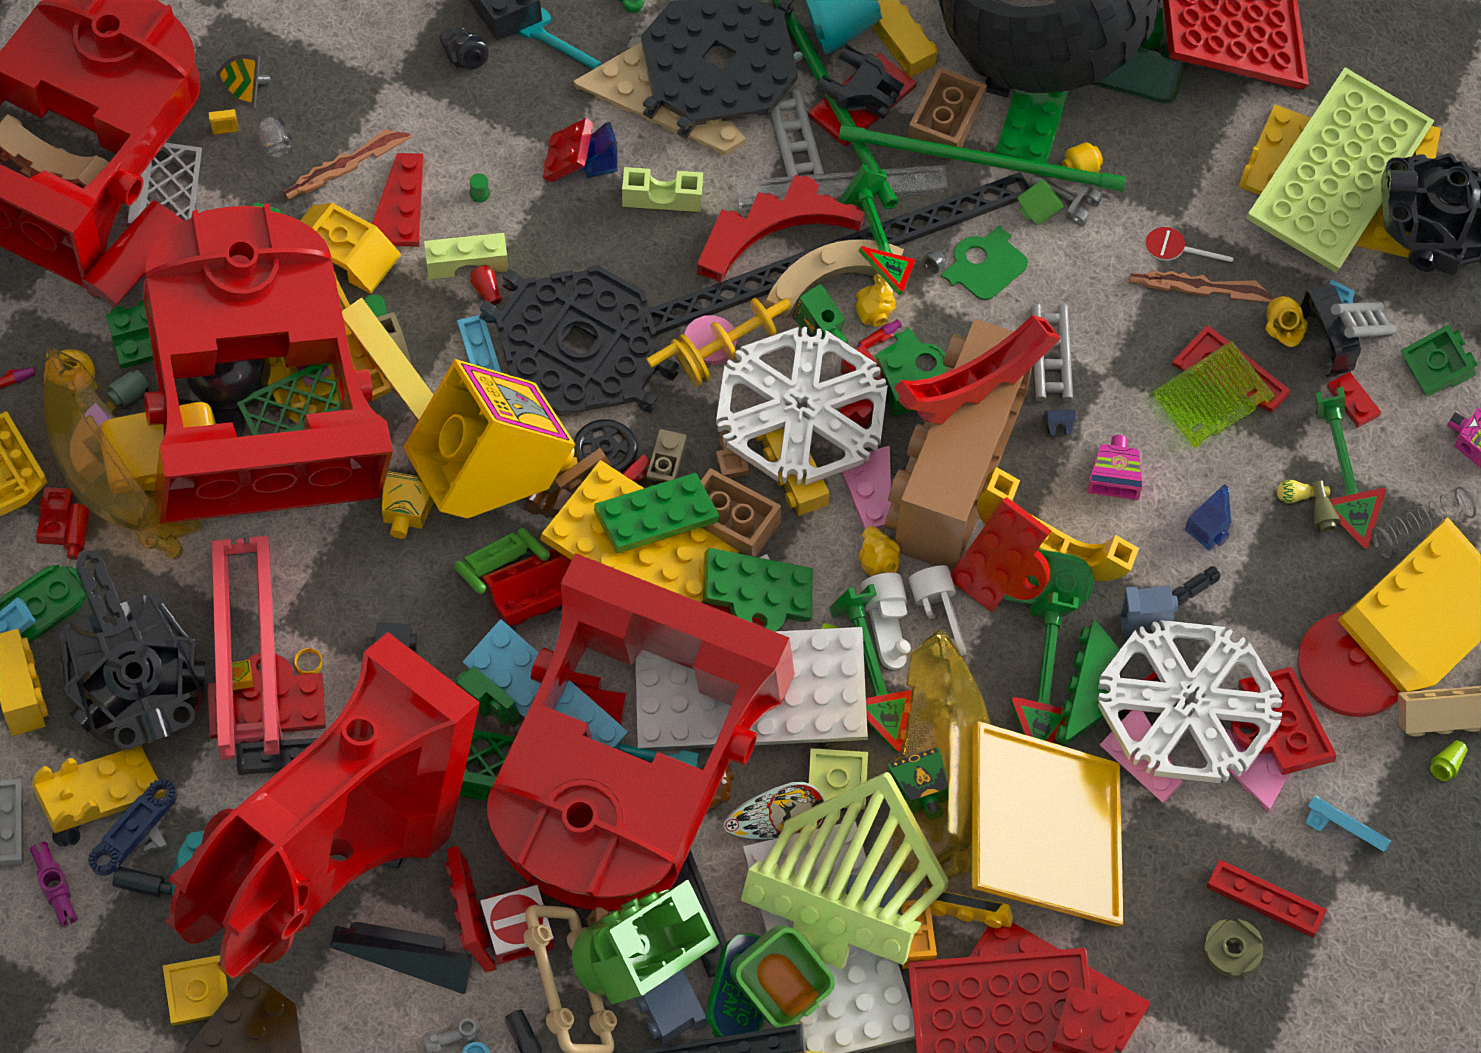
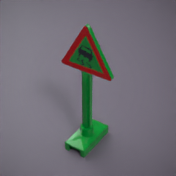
(861, 193)
(1356, 509)
(884, 709)
(1040, 718)

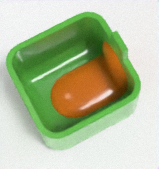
(782, 976)

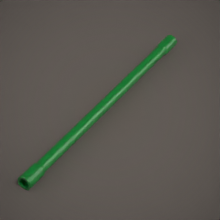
(1102, 180)
(885, 192)

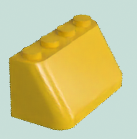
(140, 443)

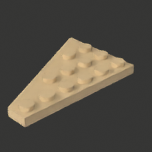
(627, 85)

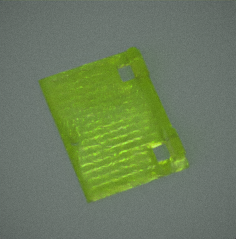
(1212, 394)

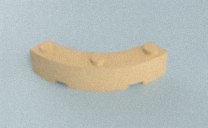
(36, 155)
(820, 265)

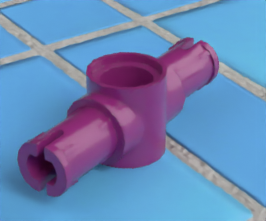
(58, 895)

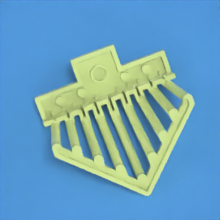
(828, 915)

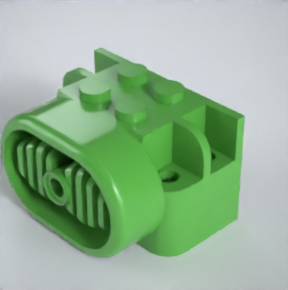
(642, 944)

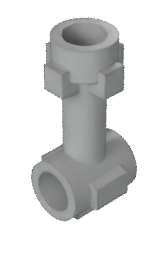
(467, 1031)

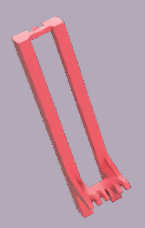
(228, 731)

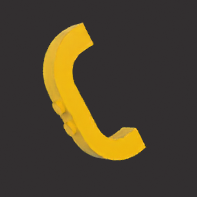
(1107, 560)

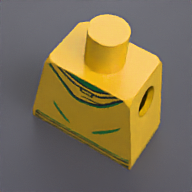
(405, 503)

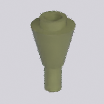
(1324, 513)

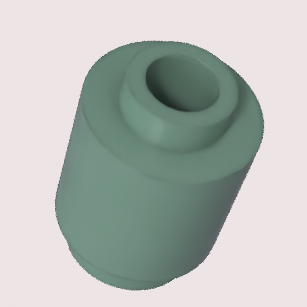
(127, 388)

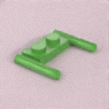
(497, 554)

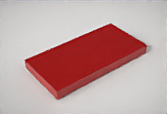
(825, 117)

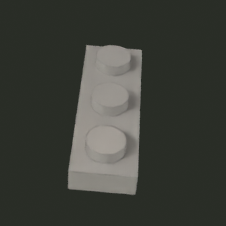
(11, 822)

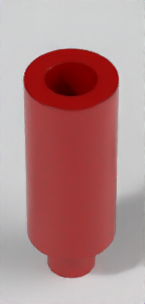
(76, 530)

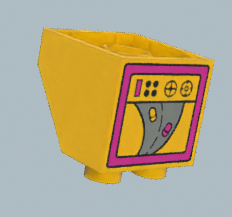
(486, 441)

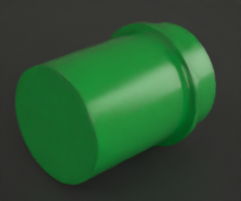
(479, 188)

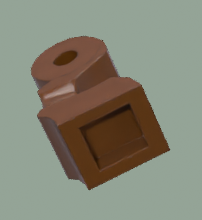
(547, 503)

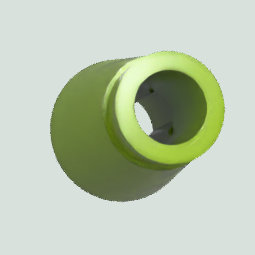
(1448, 761)

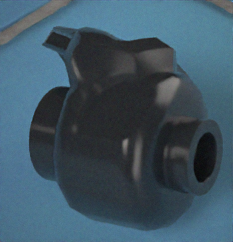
(464, 48)

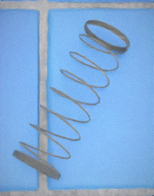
(1456, 501)

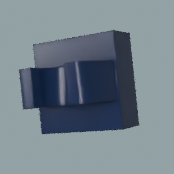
(1056, 417)

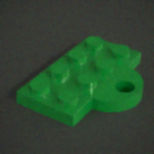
(758, 587)

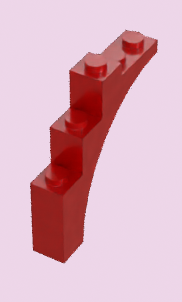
(768, 215)
(1005, 362)

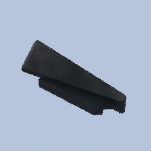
(406, 952)

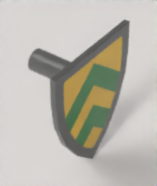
(241, 78)

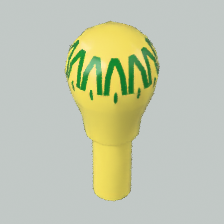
(1293, 491)

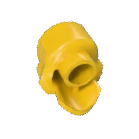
(875, 303)
(1286, 321)
(878, 552)

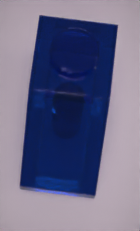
(601, 152)
(1211, 520)

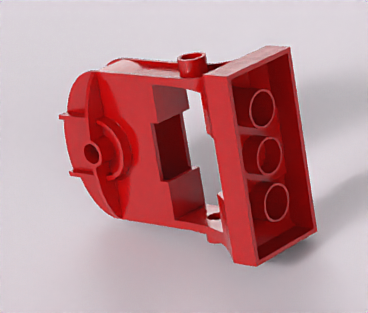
(115, 71)
(243, 290)
(366, 790)
(596, 819)

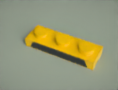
(970, 908)

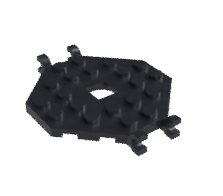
(702, 91)
(602, 306)

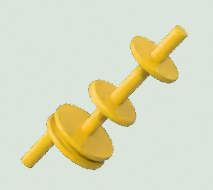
(692, 359)

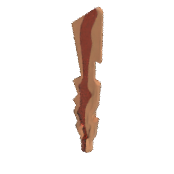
(346, 163)
(1201, 285)

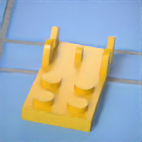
(1273, 145)
(93, 788)

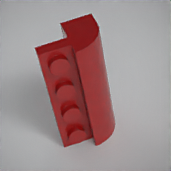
(126, 258)
(527, 587)

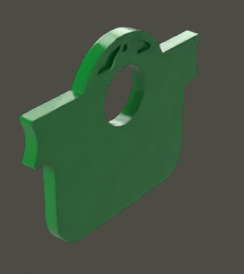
(998, 270)
(913, 349)

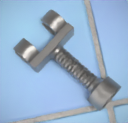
(1074, 213)

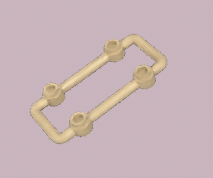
(559, 1018)

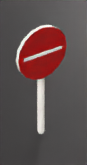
(1169, 244)

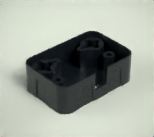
(1343, 349)

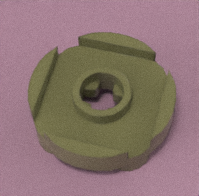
(1233, 932)

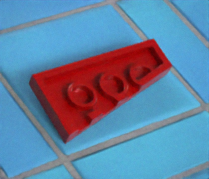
(400, 204)
(1208, 342)
(468, 911)

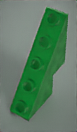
(1082, 708)

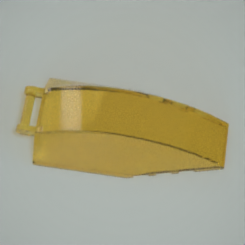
(92, 463)
(942, 715)

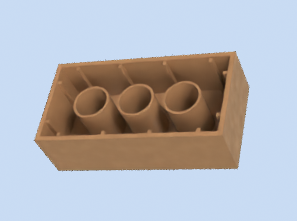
(950, 461)

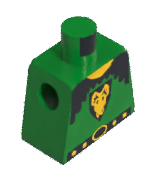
(818, 311)
(922, 782)

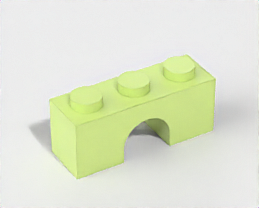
(644, 191)
(449, 254)

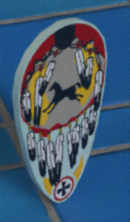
(766, 813)

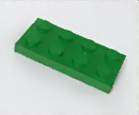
(1031, 125)
(656, 513)

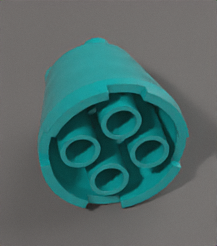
(841, 20)

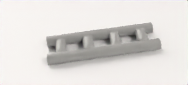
(801, 123)
(1364, 319)
(1063, 364)

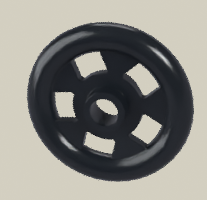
(610, 428)

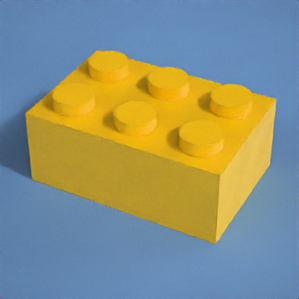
(20, 685)

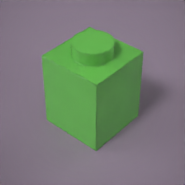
(1039, 202)

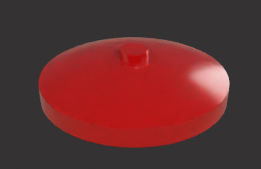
(1341, 672)

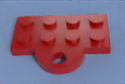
(1004, 557)
(298, 699)
(1300, 738)

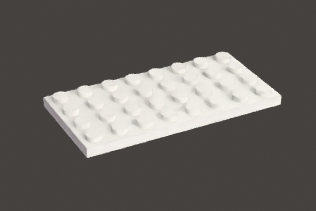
(820, 705)
(869, 994)

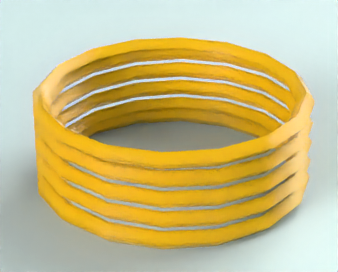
(305, 651)

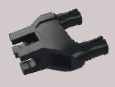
(868, 89)

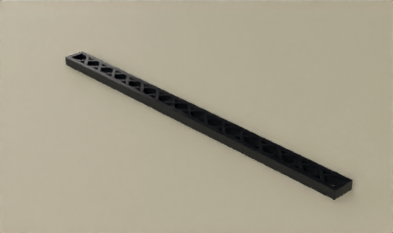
(902, 222)

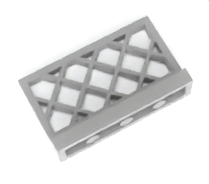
(174, 152)

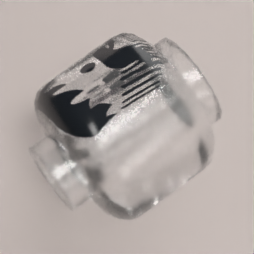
(273, 137)

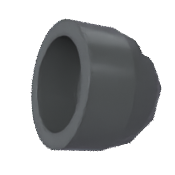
(935, 258)

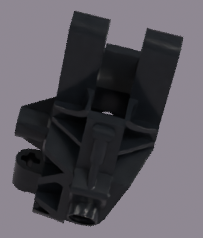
(1437, 232)
(95, 652)

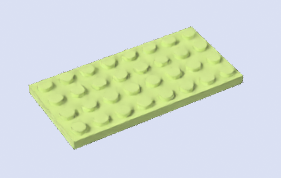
(1335, 169)

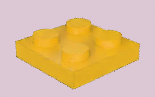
(194, 989)

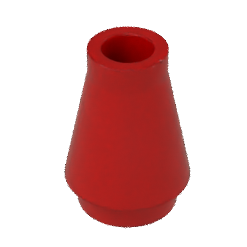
(485, 283)

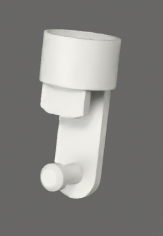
(934, 586)
(884, 614)

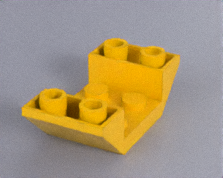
(353, 244)

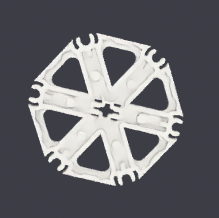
(799, 423)
(1206, 711)

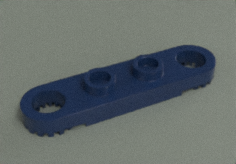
(132, 827)

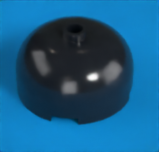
(231, 383)

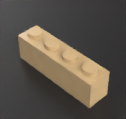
(1440, 710)

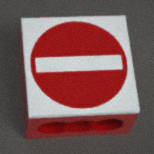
(507, 923)

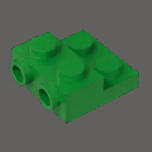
(130, 334)
(1440, 360)
(490, 697)

